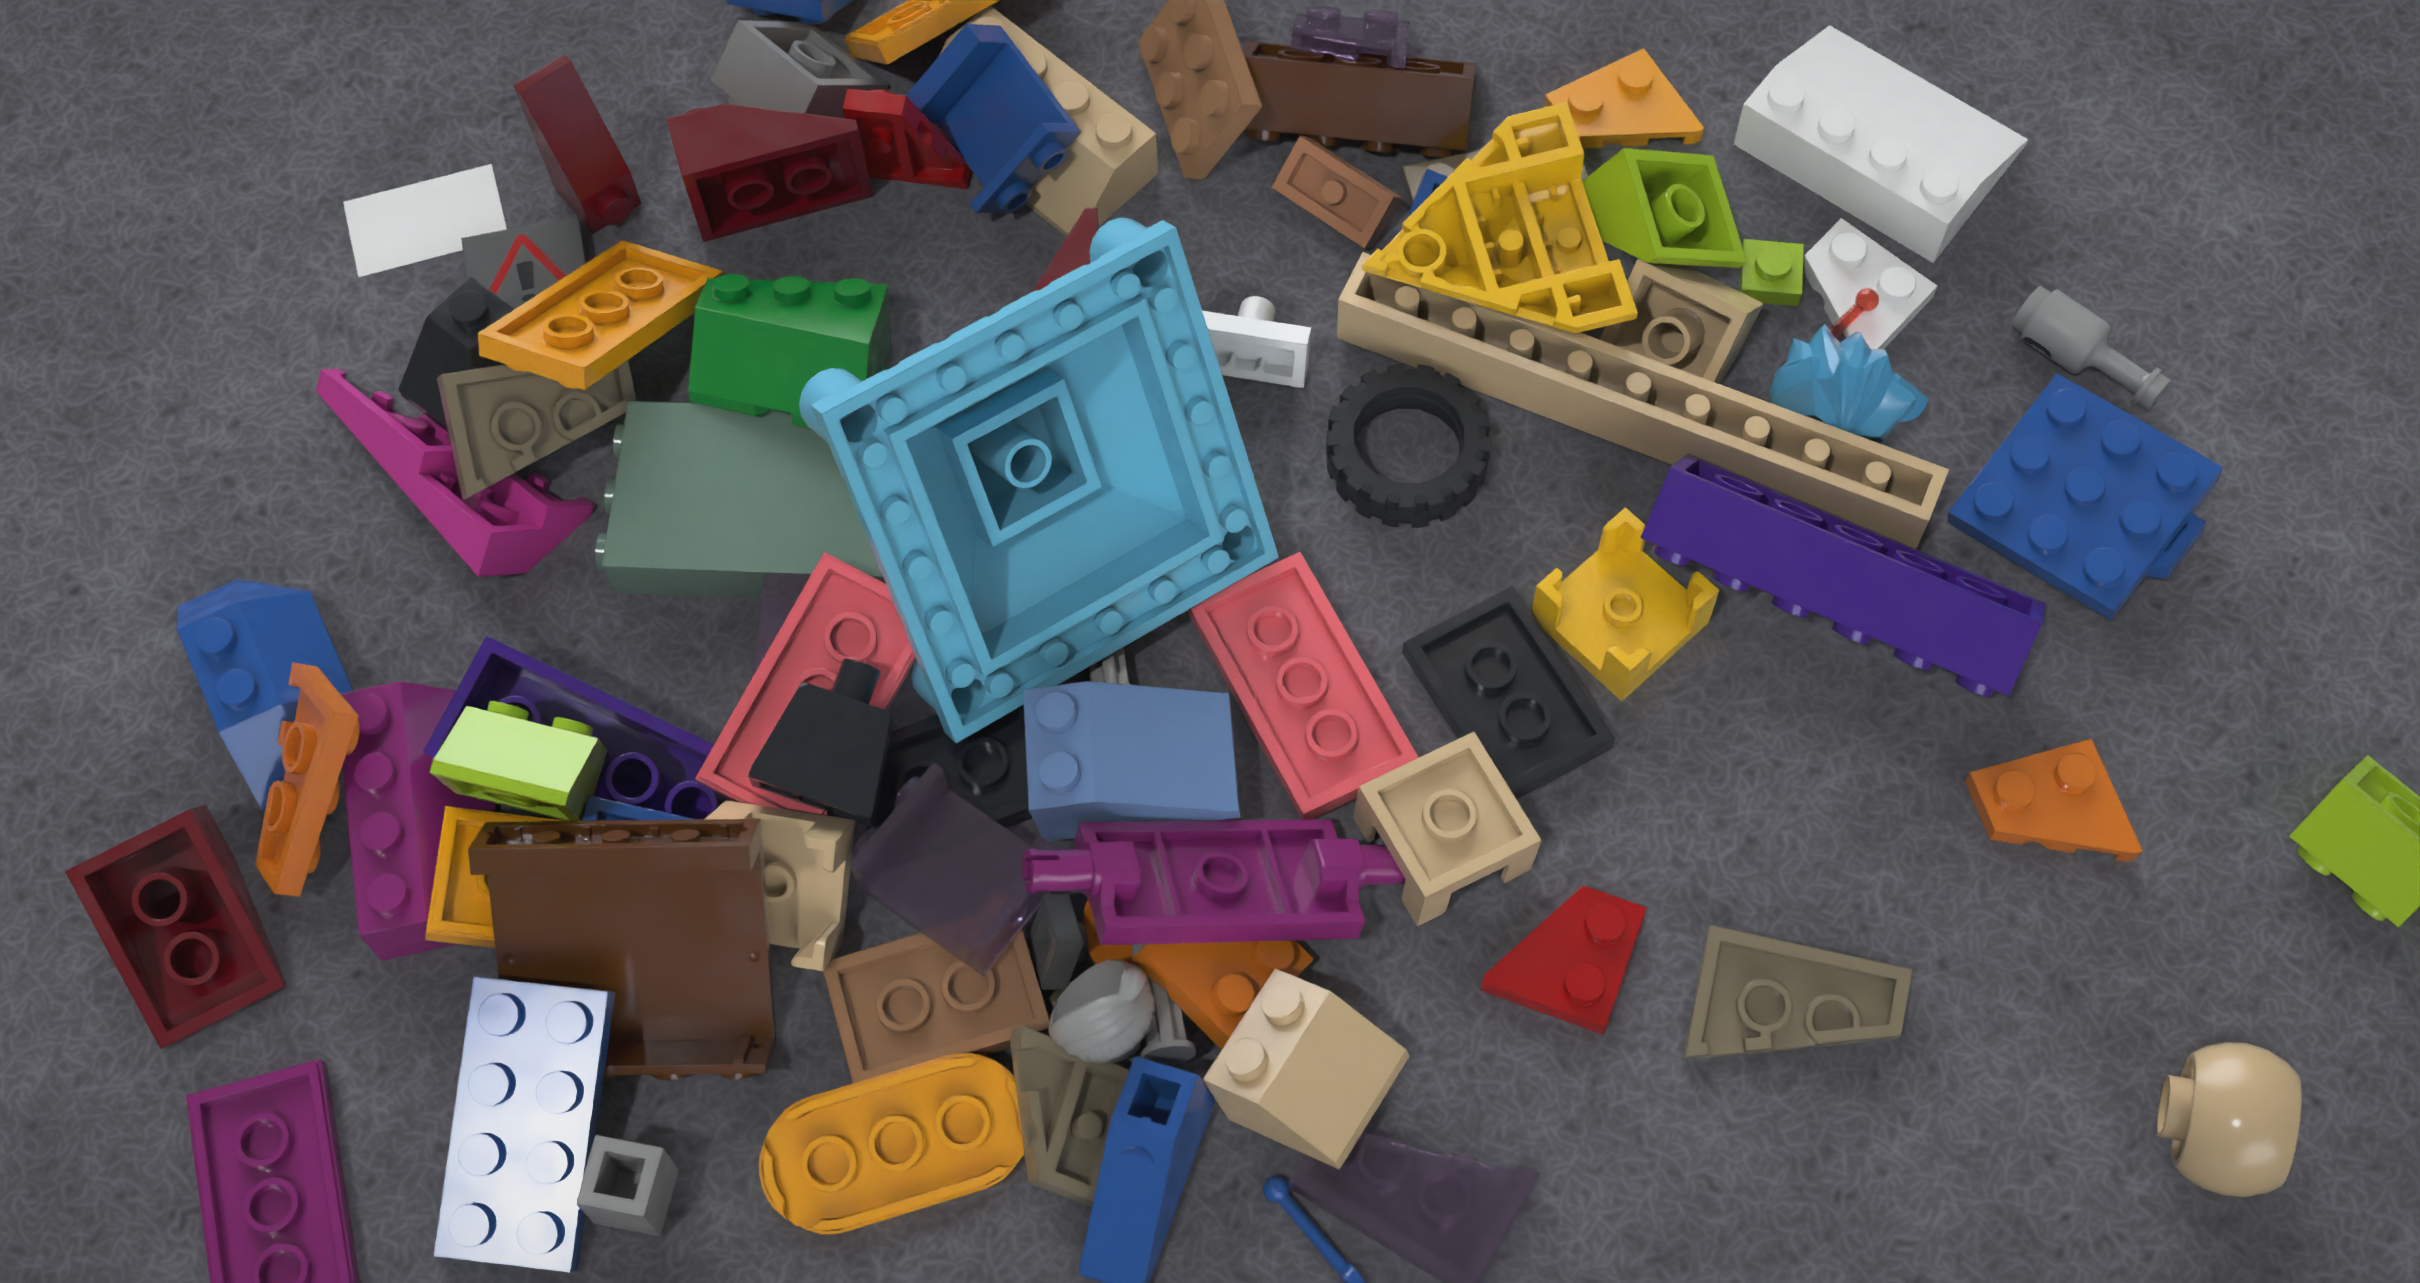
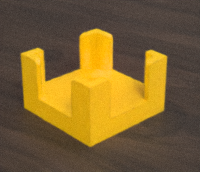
(1622, 609)

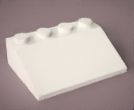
(1876, 140)

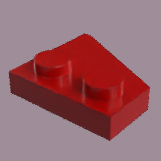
(903, 142)
(1571, 960)

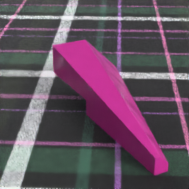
(493, 531)

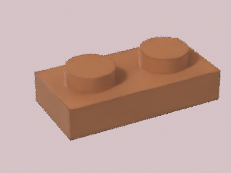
(1336, 192)

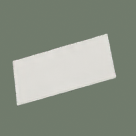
(422, 219)

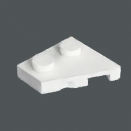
(1851, 261)

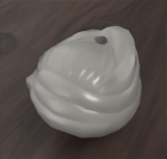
(1104, 1013)

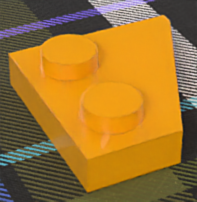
(1627, 105)

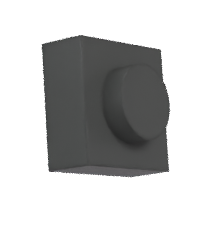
(1056, 941)

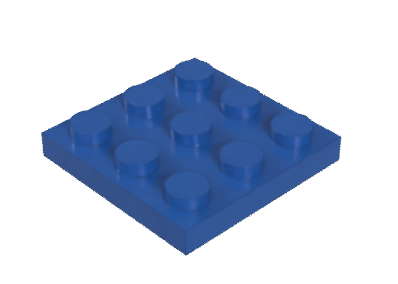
(2084, 496)

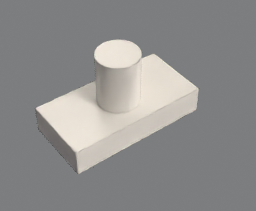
(1257, 347)

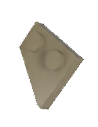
(1063, 1113)

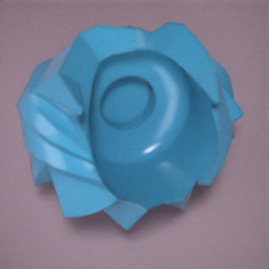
(1845, 386)

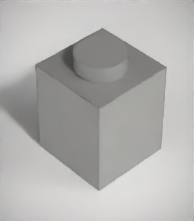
(627, 1185)

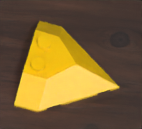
(1515, 232)

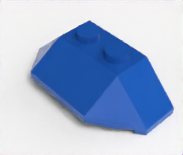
(243, 656)

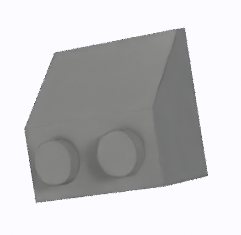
(790, 69)

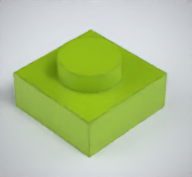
(1772, 272)

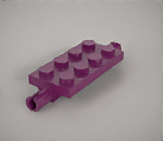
(1215, 879)

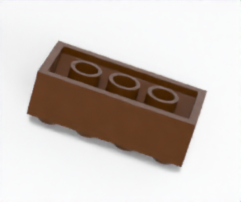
(1361, 99)

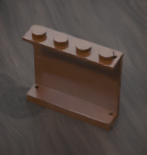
(647, 912)

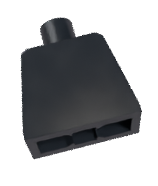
(830, 747)

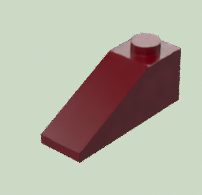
(577, 145)

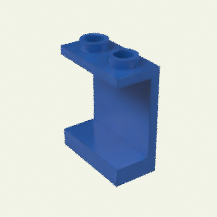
(995, 115)

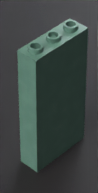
(719, 500)

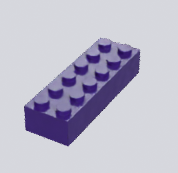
(1844, 574)

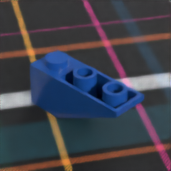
(1144, 1170)

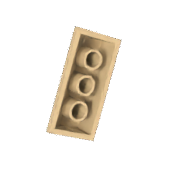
(1106, 160)

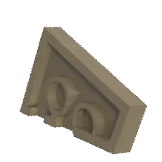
(513, 418)
(1789, 996)

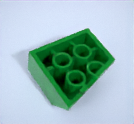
(769, 337)

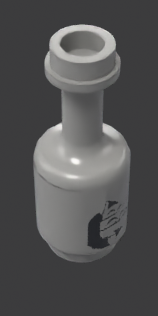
(2079, 340)

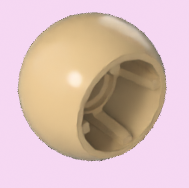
(2232, 1119)

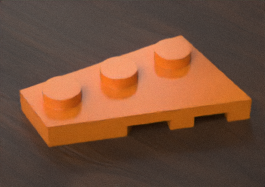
(312, 760)

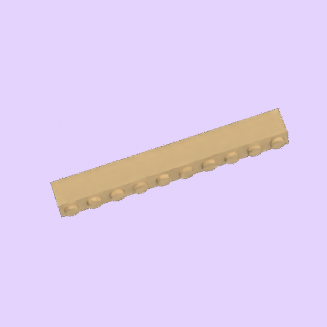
(1641, 403)

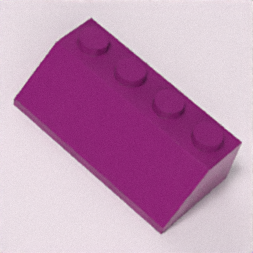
(396, 814)

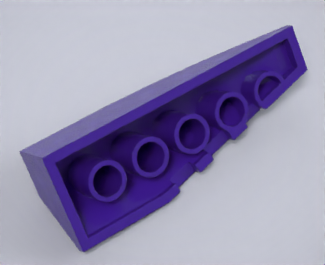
(645, 757)

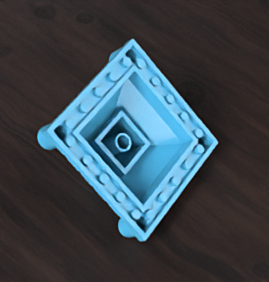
(1049, 477)

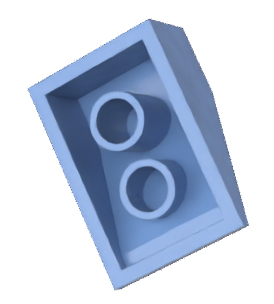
(1127, 755)

